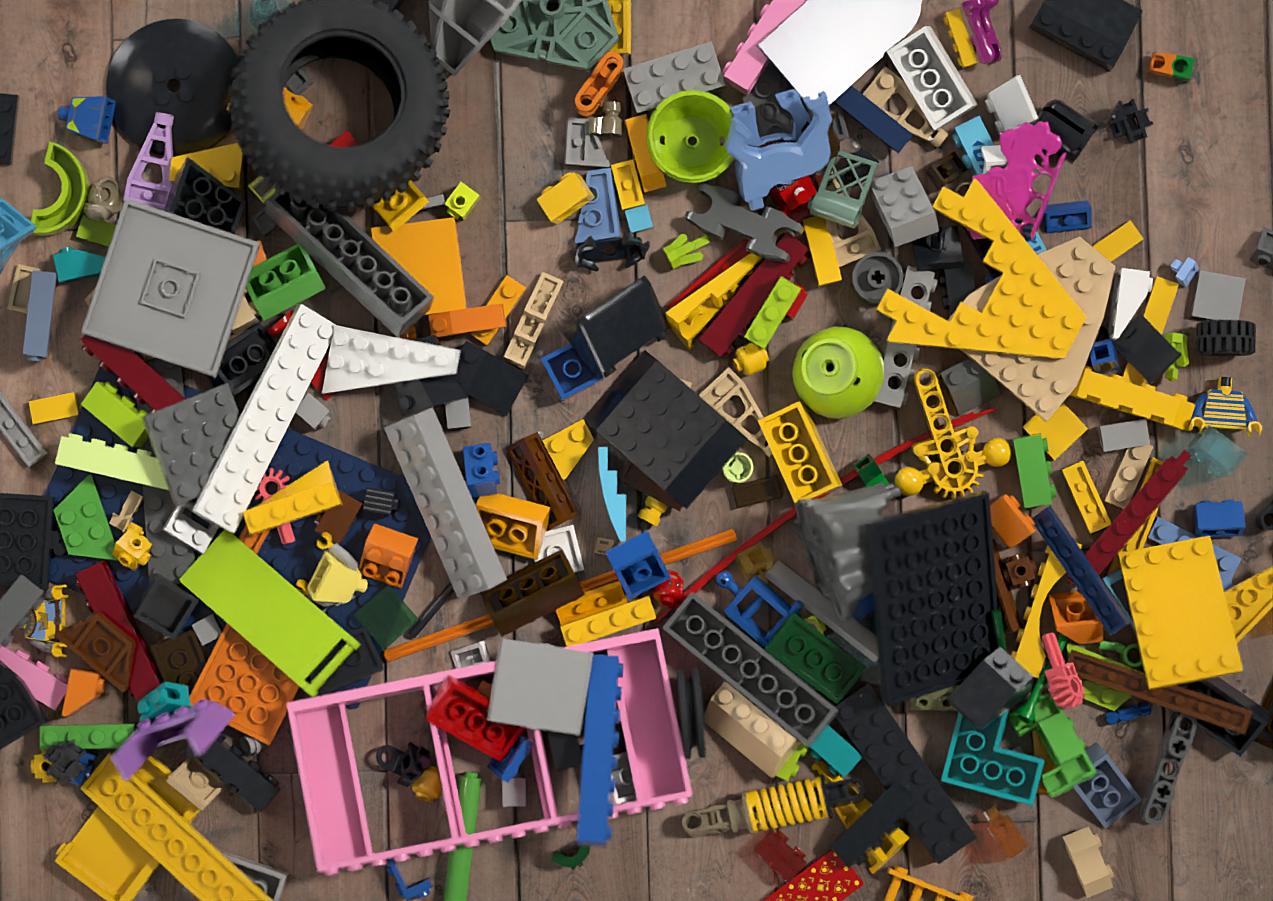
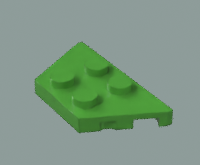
(85, 523)

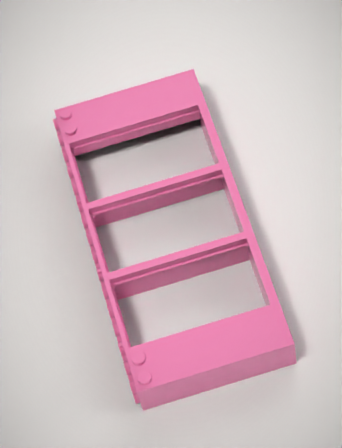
(334, 787)

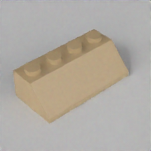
(750, 729)

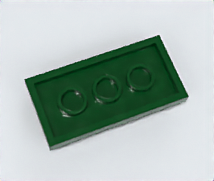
(815, 657)

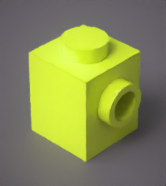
(461, 201)

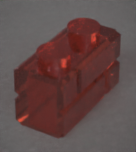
(780, 856)

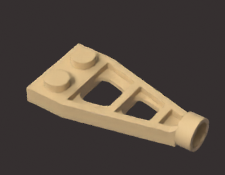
(884, 87)
(855, 246)
(721, 391)

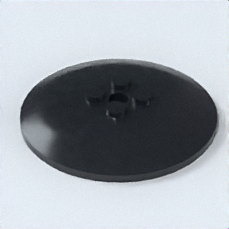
(165, 53)

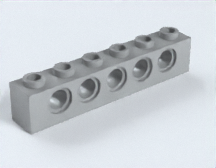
(888, 396)

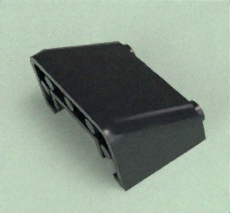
(618, 327)

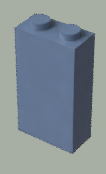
(39, 315)

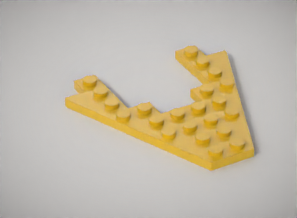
(1026, 310)

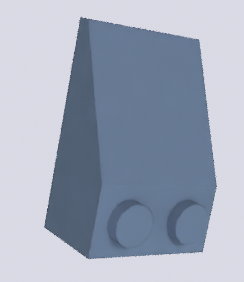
(1109, 792)

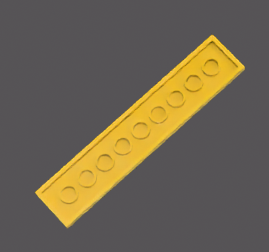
(168, 836)

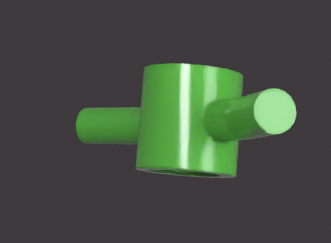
(1122, 650)

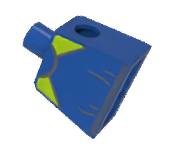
(89, 117)

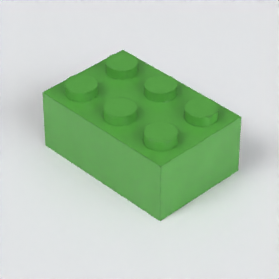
(283, 281)

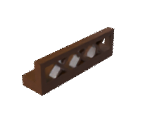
(546, 478)
(1006, 603)

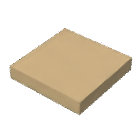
(196, 782)

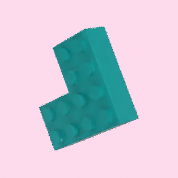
(981, 764)

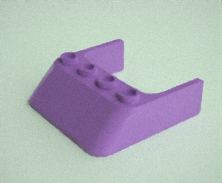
(197, 723)

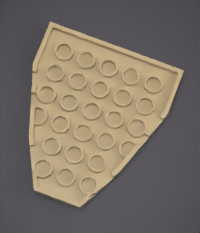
(1045, 381)

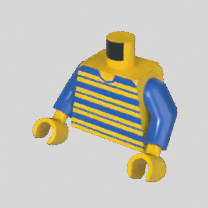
(1224, 410)

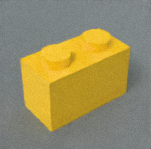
(565, 197)

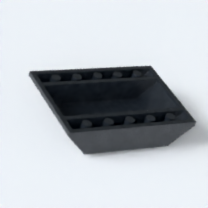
(666, 429)

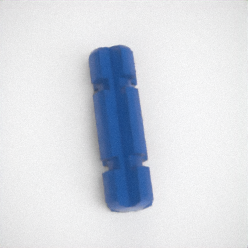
(1127, 713)

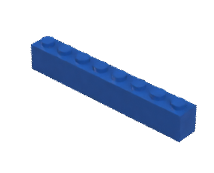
(598, 751)

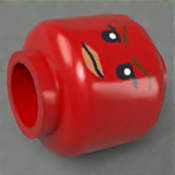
(670, 590)

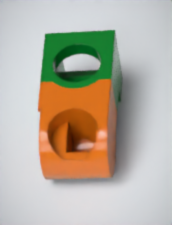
(1171, 66)

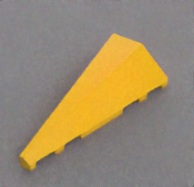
(698, 309)

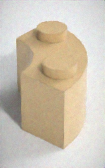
(1088, 862)

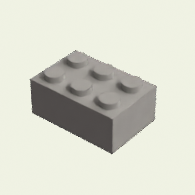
(903, 206)

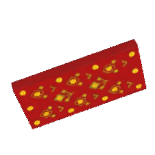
(821, 881)

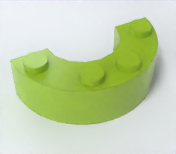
(73, 195)

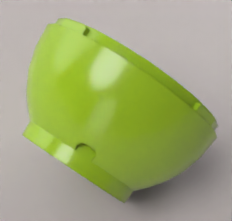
(687, 116)
(833, 392)

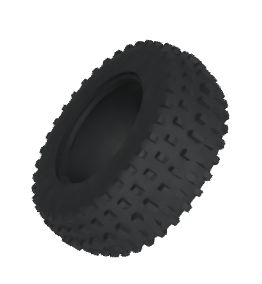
(320, 171)

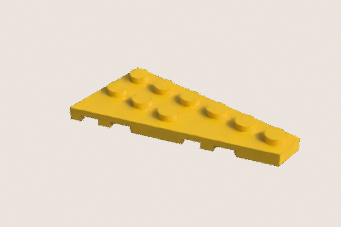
(1250, 602)

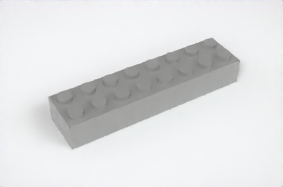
(445, 503)

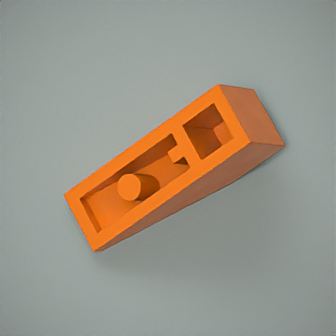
(467, 321)

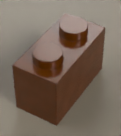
(339, 519)

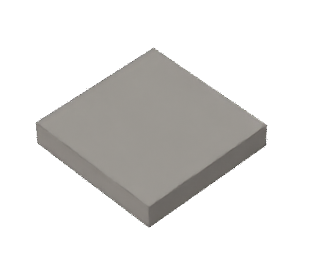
(1217, 296)

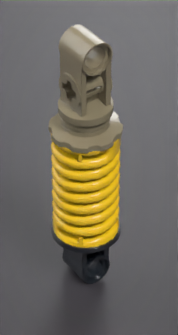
(776, 808)

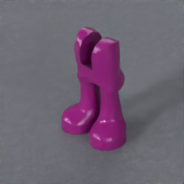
(984, 35)

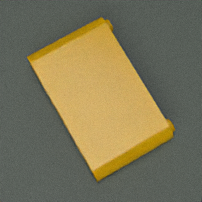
(108, 856)

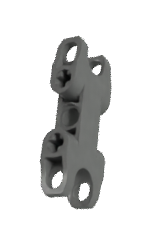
(728, 216)
(1151, 797)

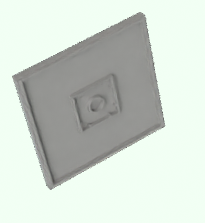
(170, 287)

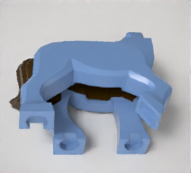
(780, 156)

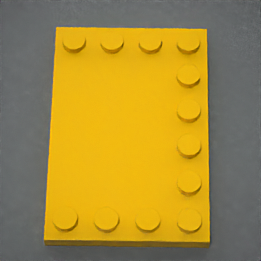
(1179, 612)

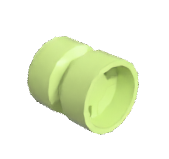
(738, 468)

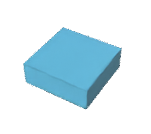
(638, 219)

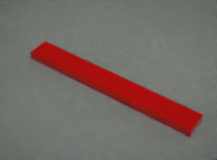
(735, 255)

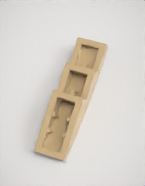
(533, 320)

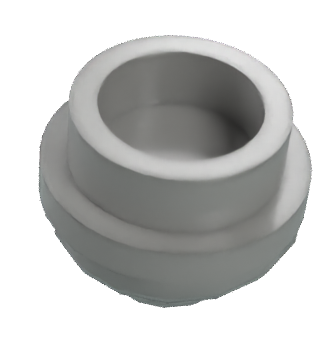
(250, 745)

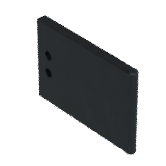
(1146, 349)

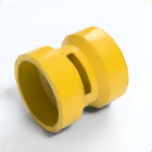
(652, 511)

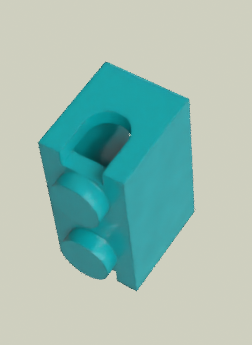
(163, 699)
(836, 752)

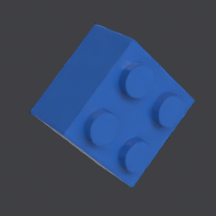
(569, 372)
(638, 565)

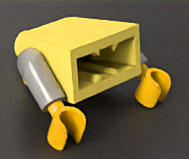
(334, 577)

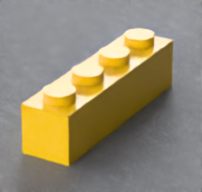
(961, 38)

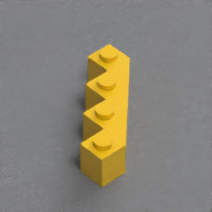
(1134, 399)

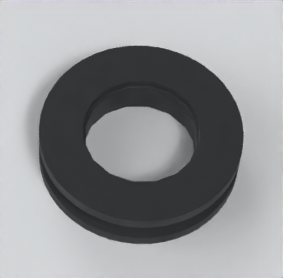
(691, 713)

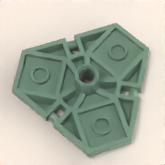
(576, 32)

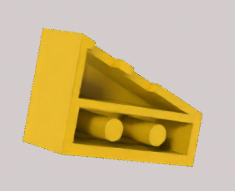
(223, 163)

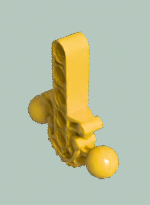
(995, 452)

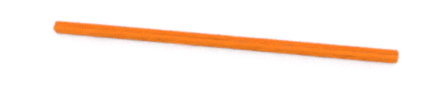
(587, 585)

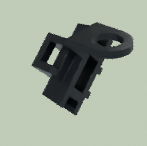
(1127, 124)
(62, 758)
(407, 764)

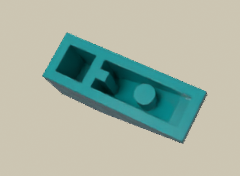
(77, 265)

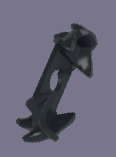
(626, 247)

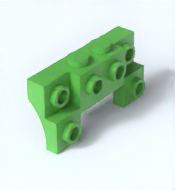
(1061, 744)

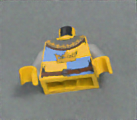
(48, 621)

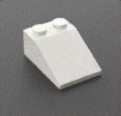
(1011, 105)
(1128, 294)

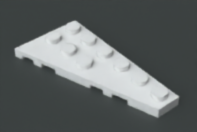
(376, 359)

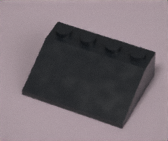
(1088, 27)

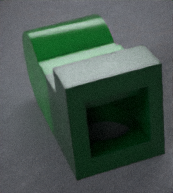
(869, 473)

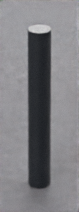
(431, 611)

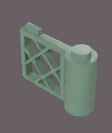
(836, 206)

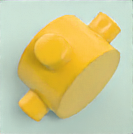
(135, 527)

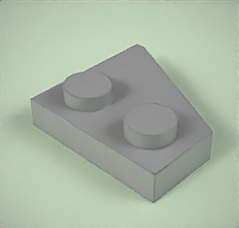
(582, 147)

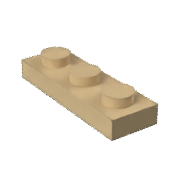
(1128, 475)

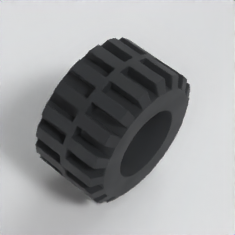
(1226, 338)

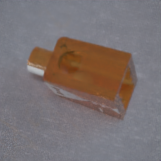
(1009, 843)

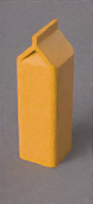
(650, 174)

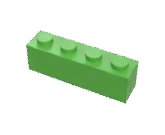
(87, 735)

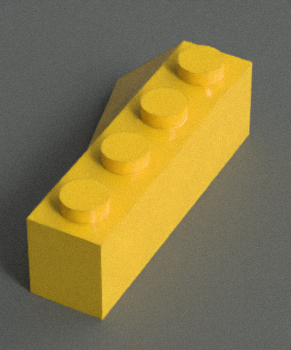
(302, 498)

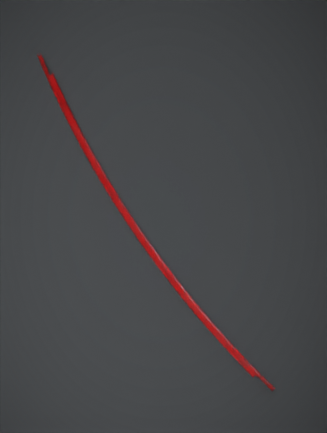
(792, 513)

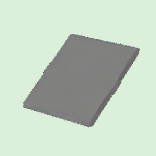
(540, 686)

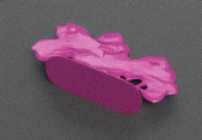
(1012, 186)

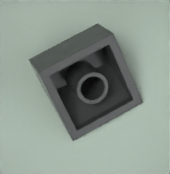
(968, 385)

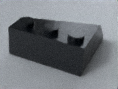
(204, 199)
(428, 392)

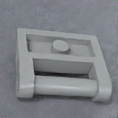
(188, 530)

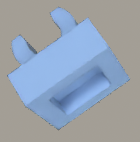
(1184, 271)

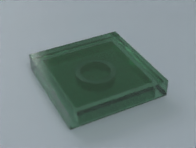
(386, 617)

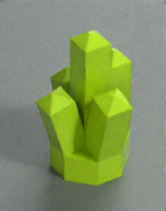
(680, 254)
(1179, 342)

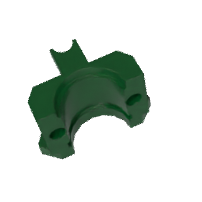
(572, 860)

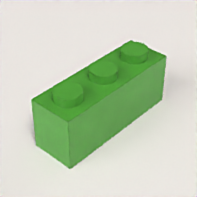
(1034, 470)

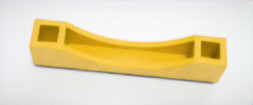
(1030, 651)

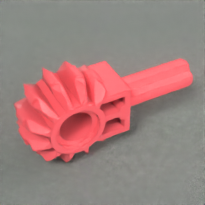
(285, 531)
(1062, 678)

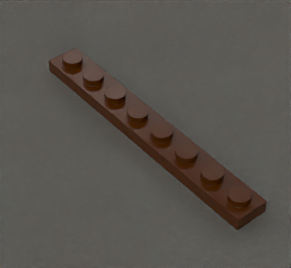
(1172, 697)

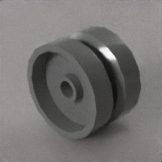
(880, 265)

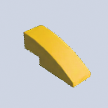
(821, 251)

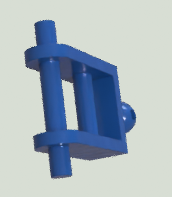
(765, 593)

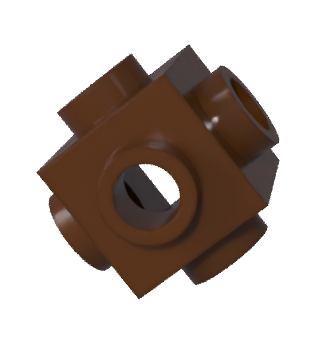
(1010, 570)

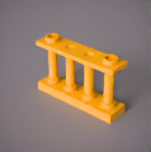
(901, 873)

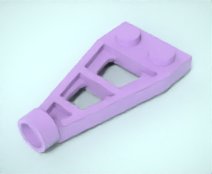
(147, 192)

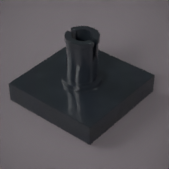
(939, 250)

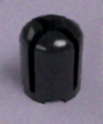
(1069, 125)

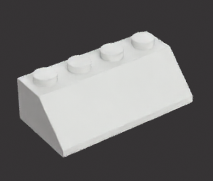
(932, 77)

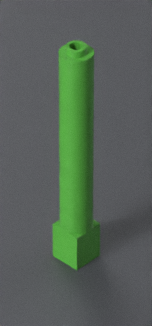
(460, 860)

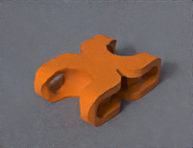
(599, 84)

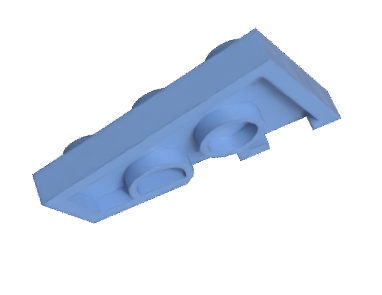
(600, 215)

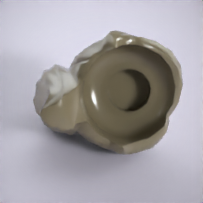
(103, 200)

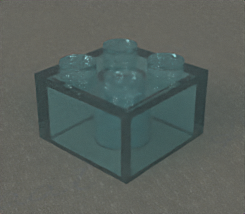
(1215, 452)

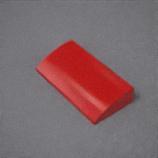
(465, 713)

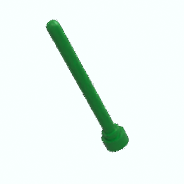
(1026, 712)

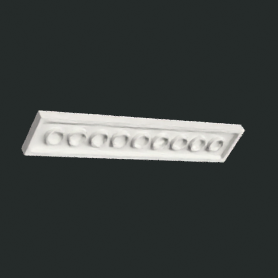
(265, 418)

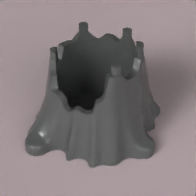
(838, 544)

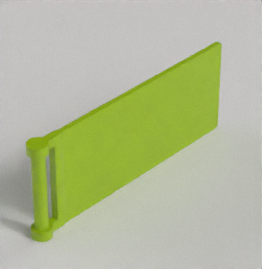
(267, 610)

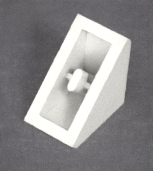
(471, 655)

